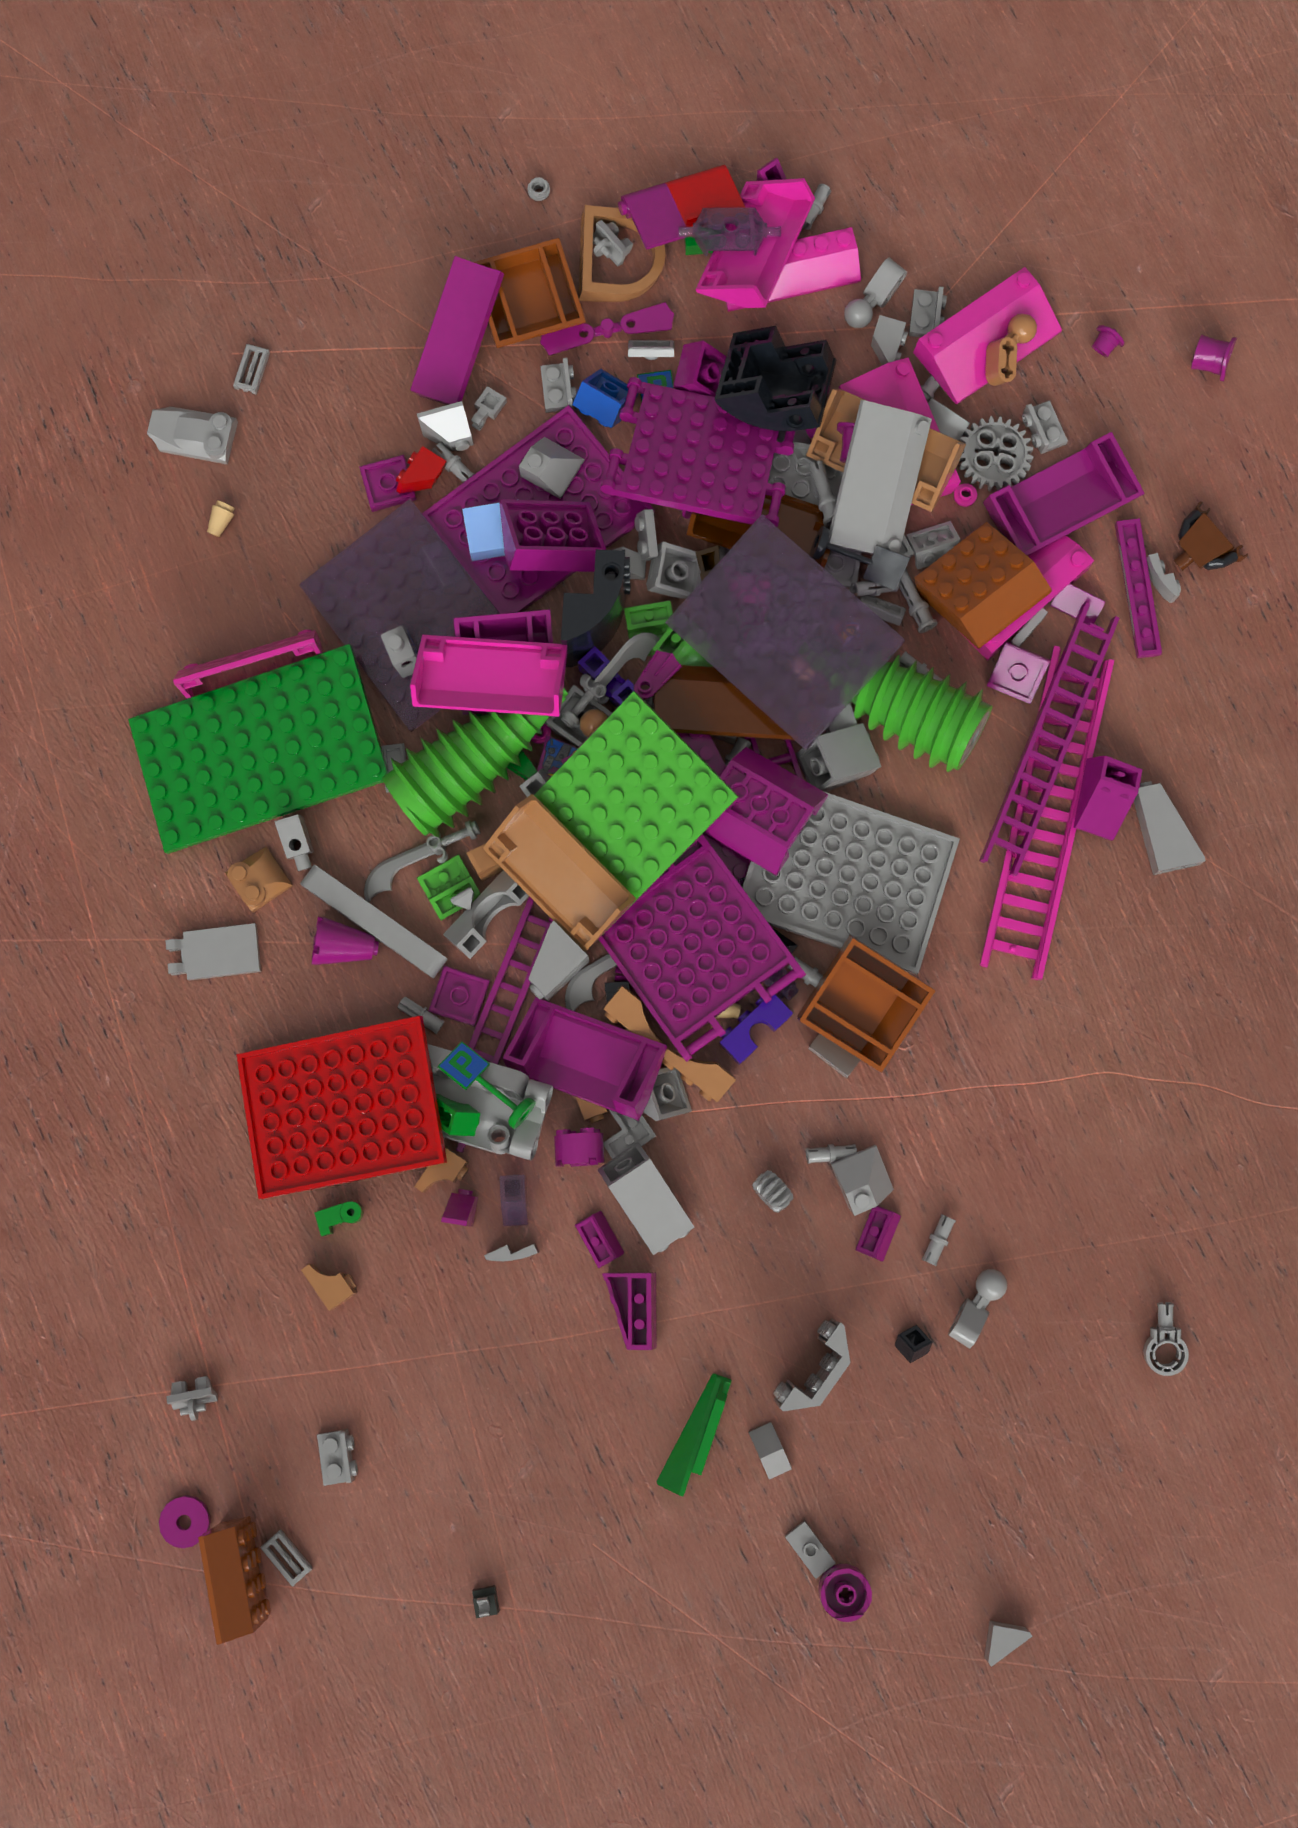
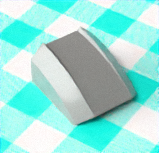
(673, 571)

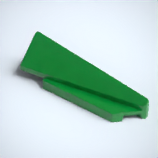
(696, 1438)

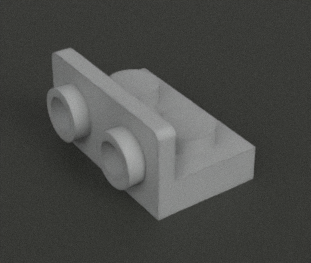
(926, 311)
(557, 386)
(1044, 427)
(932, 543)
(336, 1457)

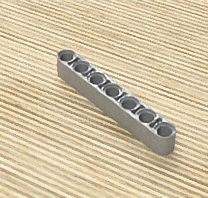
(373, 921)

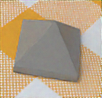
(463, 899)

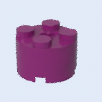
(579, 1148)
(856, 1602)

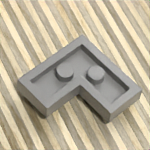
(631, 1133)

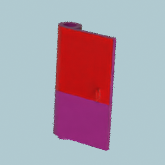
(678, 203)

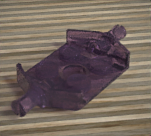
(713, 236)

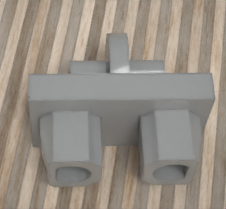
(609, 244)
(192, 1401)

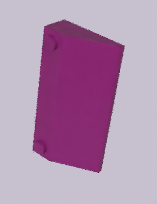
(1064, 496)
(586, 1058)

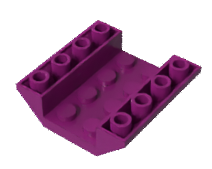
(767, 813)

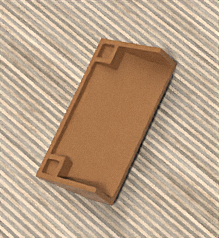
(938, 461)
(558, 872)

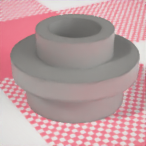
(538, 183)

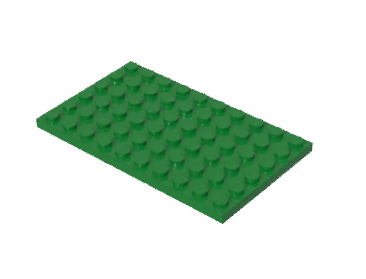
(258, 749)

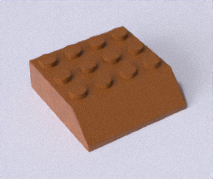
(534, 294)
(982, 585)
(865, 1003)
(234, 1579)

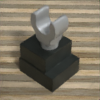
(485, 1601)

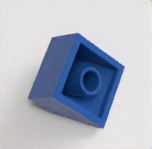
(602, 397)

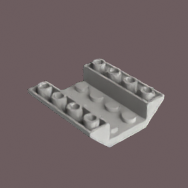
(818, 1386)

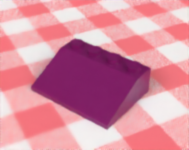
(550, 535)

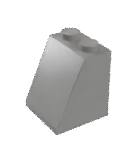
(839, 758)
(556, 963)

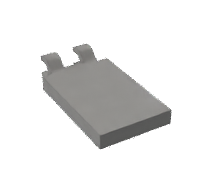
(216, 952)

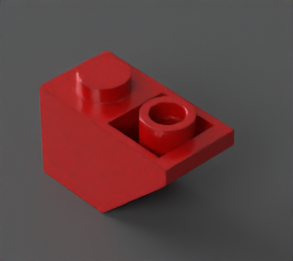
(422, 471)

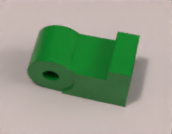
(346, 1212)

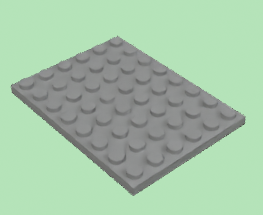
(859, 878)

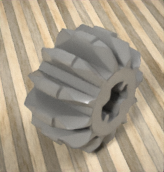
(772, 1191)

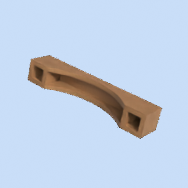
(707, 1075)

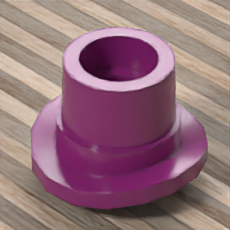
(1107, 340)

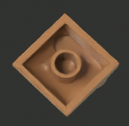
(258, 879)

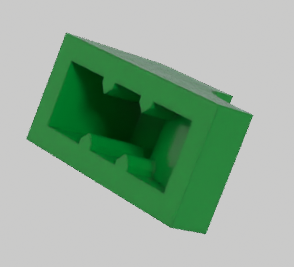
(457, 1117)

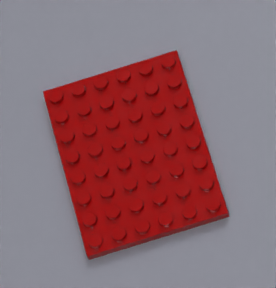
(341, 1108)

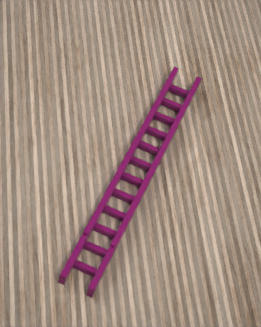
(498, 983)

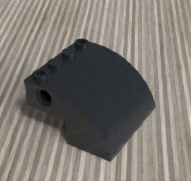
(775, 383)
(595, 617)

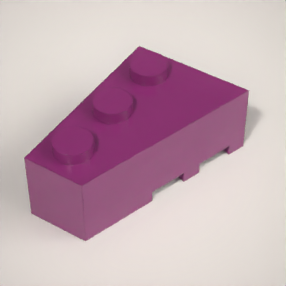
(635, 1307)

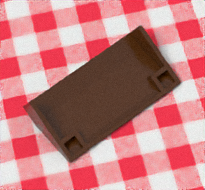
(797, 521)
(709, 704)

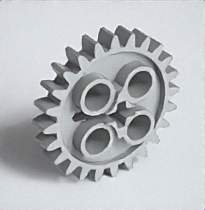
(993, 473)

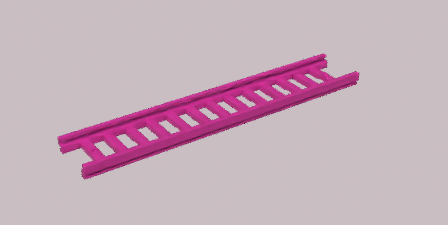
(1065, 841)

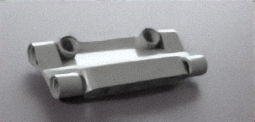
(495, 1113)

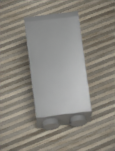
(646, 1198)

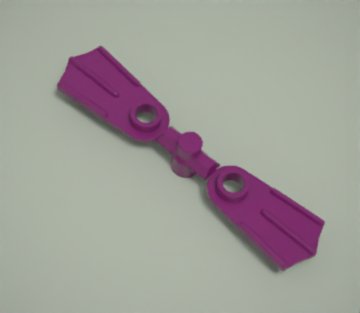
(646, 320)
(655, 675)

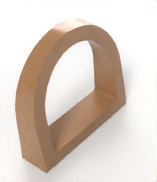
(603, 291)

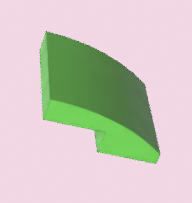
(648, 619)
(444, 883)

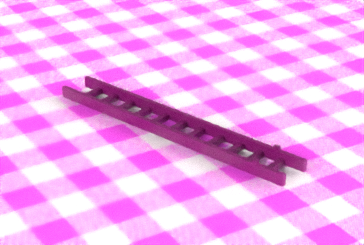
(1095, 631)

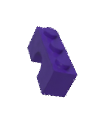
(617, 689)
(738, 1041)

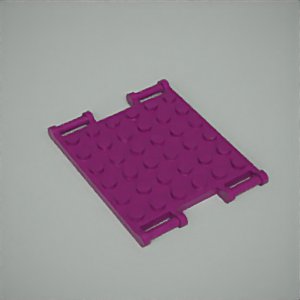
(696, 456)
(697, 948)

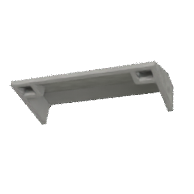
(879, 478)

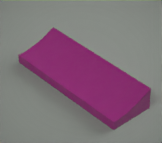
(457, 331)

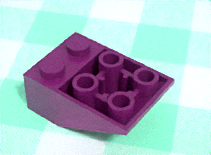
(1106, 795)

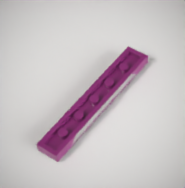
(1138, 588)

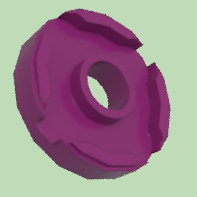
(169, 1521)

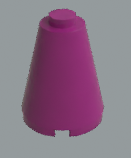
(341, 943)

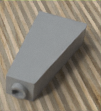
(1164, 831)

